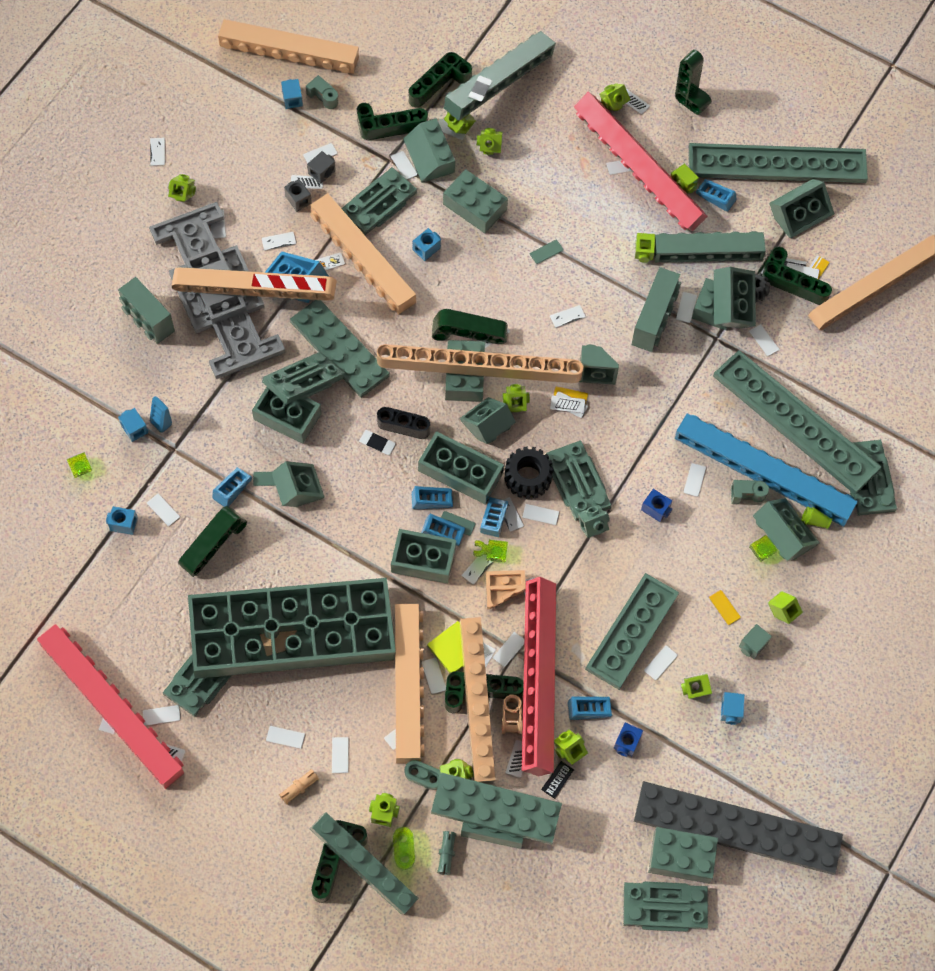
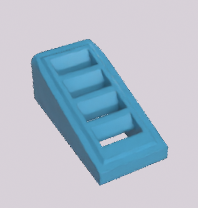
(725, 202)
(160, 415)
(431, 491)
(225, 497)
(445, 524)
(492, 530)
(574, 714)

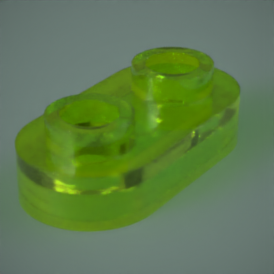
(403, 848)

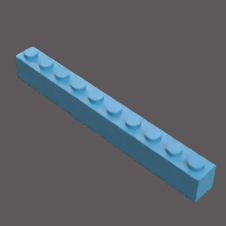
(762, 467)

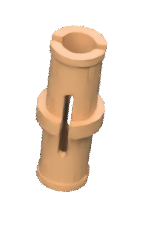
(299, 786)

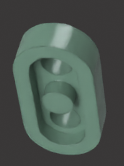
(424, 774)

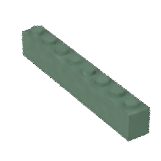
(502, 73)

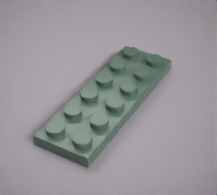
(340, 346)
(632, 631)
(496, 808)

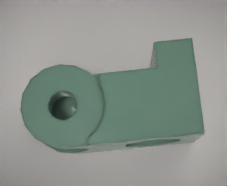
(323, 91)
(748, 490)

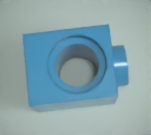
(291, 93)
(423, 250)
(133, 424)
(127, 525)
(732, 708)

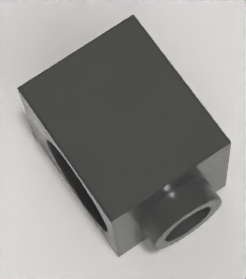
(321, 167)
(297, 201)

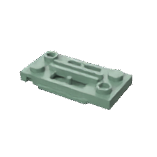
(379, 201)
(303, 378)
(577, 479)
(878, 493)
(193, 693)
(665, 906)

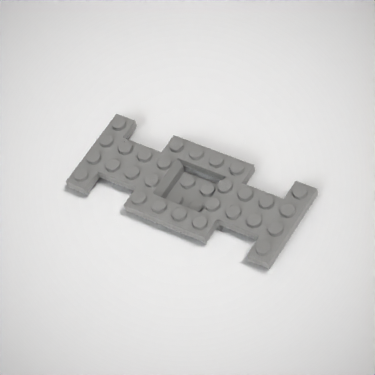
(221, 311)

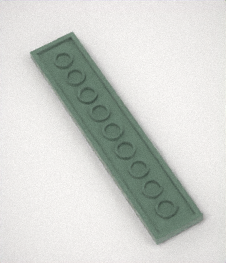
(778, 162)
(797, 422)

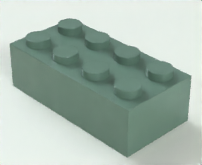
(656, 310)
(460, 467)

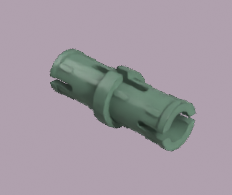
(446, 853)

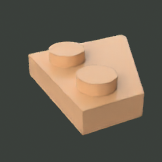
(503, 586)

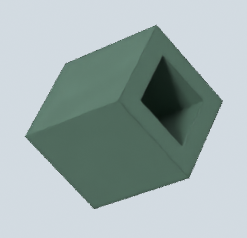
(754, 641)

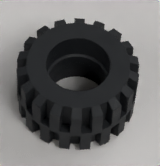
(533, 459)

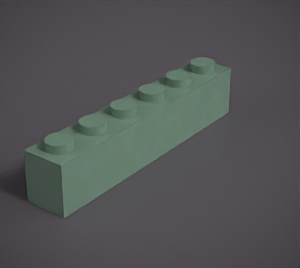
(709, 247)
(363, 863)

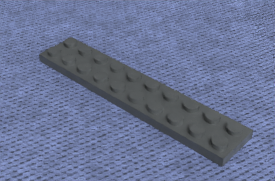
(740, 827)

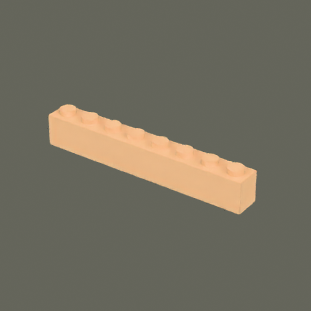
(288, 46)
(363, 254)
(408, 683)
(477, 699)

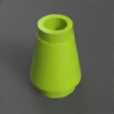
(816, 518)

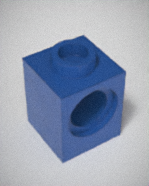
(657, 498)
(631, 732)

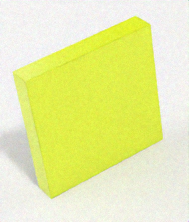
(448, 648)

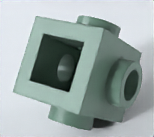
(593, 521)

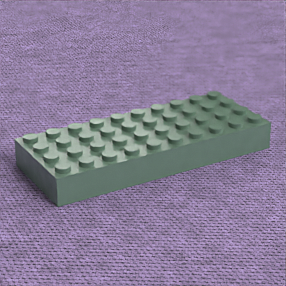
(332, 620)

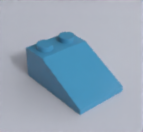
(293, 264)

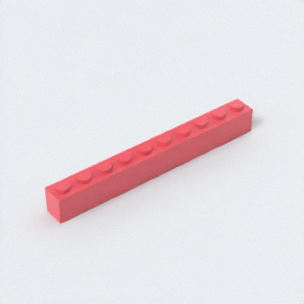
(640, 161)
(539, 677)
(110, 706)

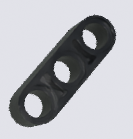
(397, 416)

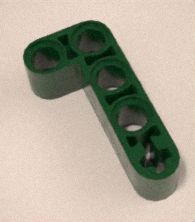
(688, 82)
(420, 92)
(393, 121)
(798, 279)
(468, 325)
(211, 539)
(457, 692)
(332, 862)

